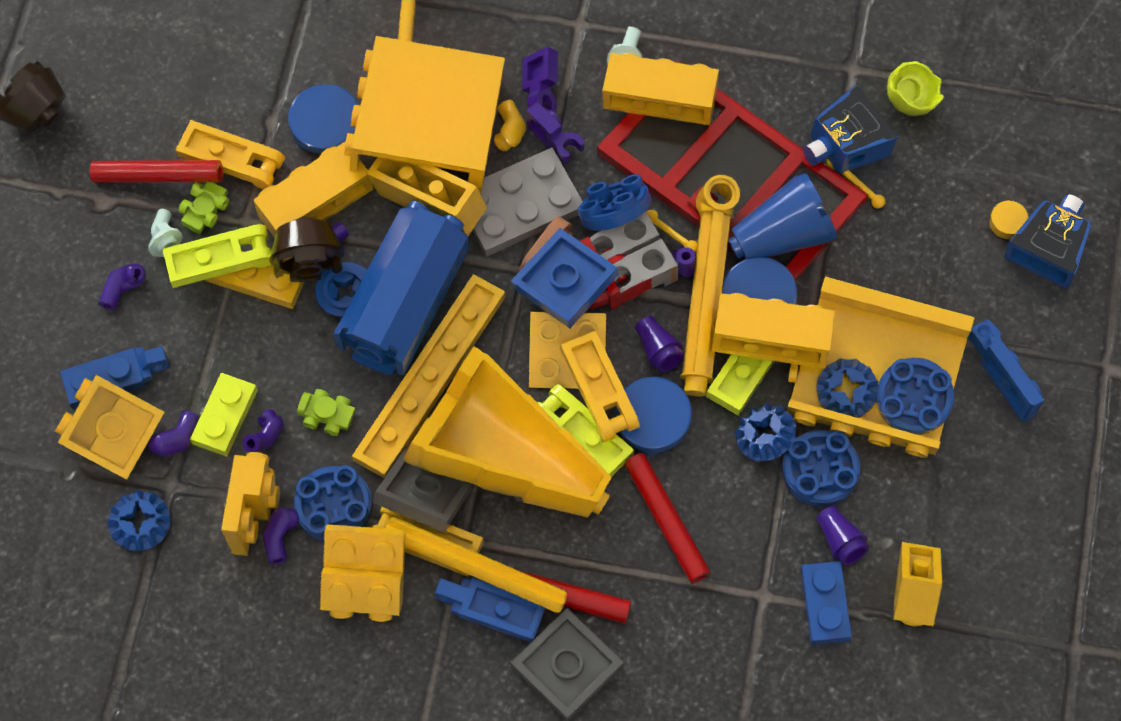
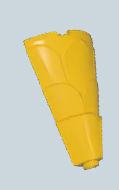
(506, 443)

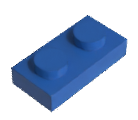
(825, 603)

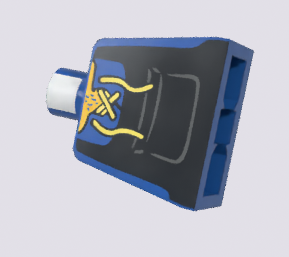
(850, 134)
(1051, 241)

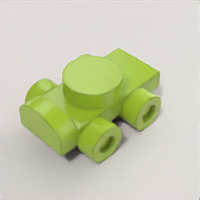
(204, 208)
(324, 409)

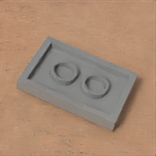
(524, 201)

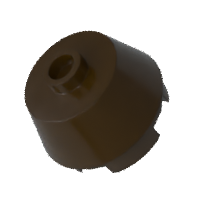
(31, 98)
(305, 250)

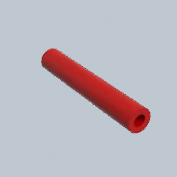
(156, 171)
(667, 518)
(591, 601)

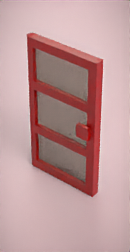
(682, 156)

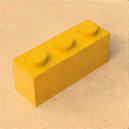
(660, 88)
(429, 186)
(313, 190)
(773, 330)

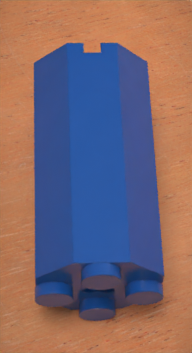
(402, 289)

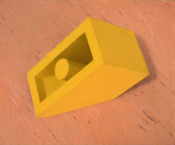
(918, 584)

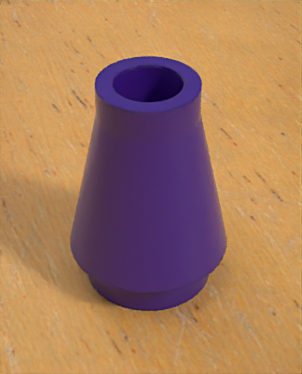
(659, 345)
(843, 538)

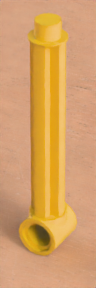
(707, 282)

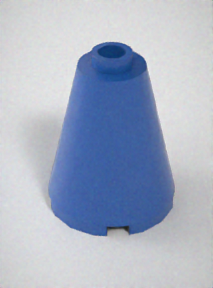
(784, 223)

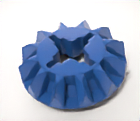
(328, 294)
(857, 372)
(767, 446)
(151, 530)

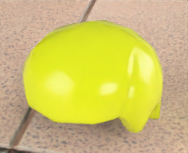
(914, 89)

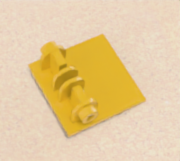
(547, 334)

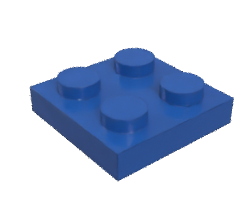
(564, 278)

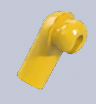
(513, 126)

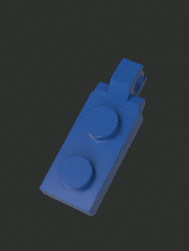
(124, 369)
(1005, 371)
(492, 607)

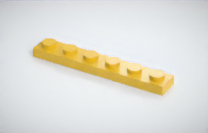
(429, 376)

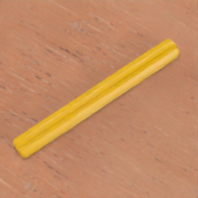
(480, 566)

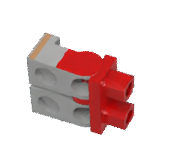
(640, 259)

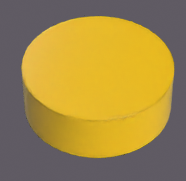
(1007, 219)

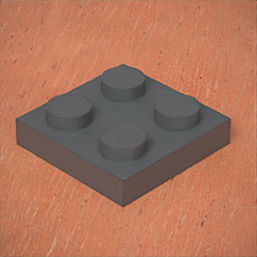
(422, 494)
(567, 664)

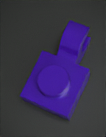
(538, 75)
(548, 130)

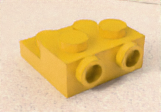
(109, 426)
(249, 497)
(363, 572)

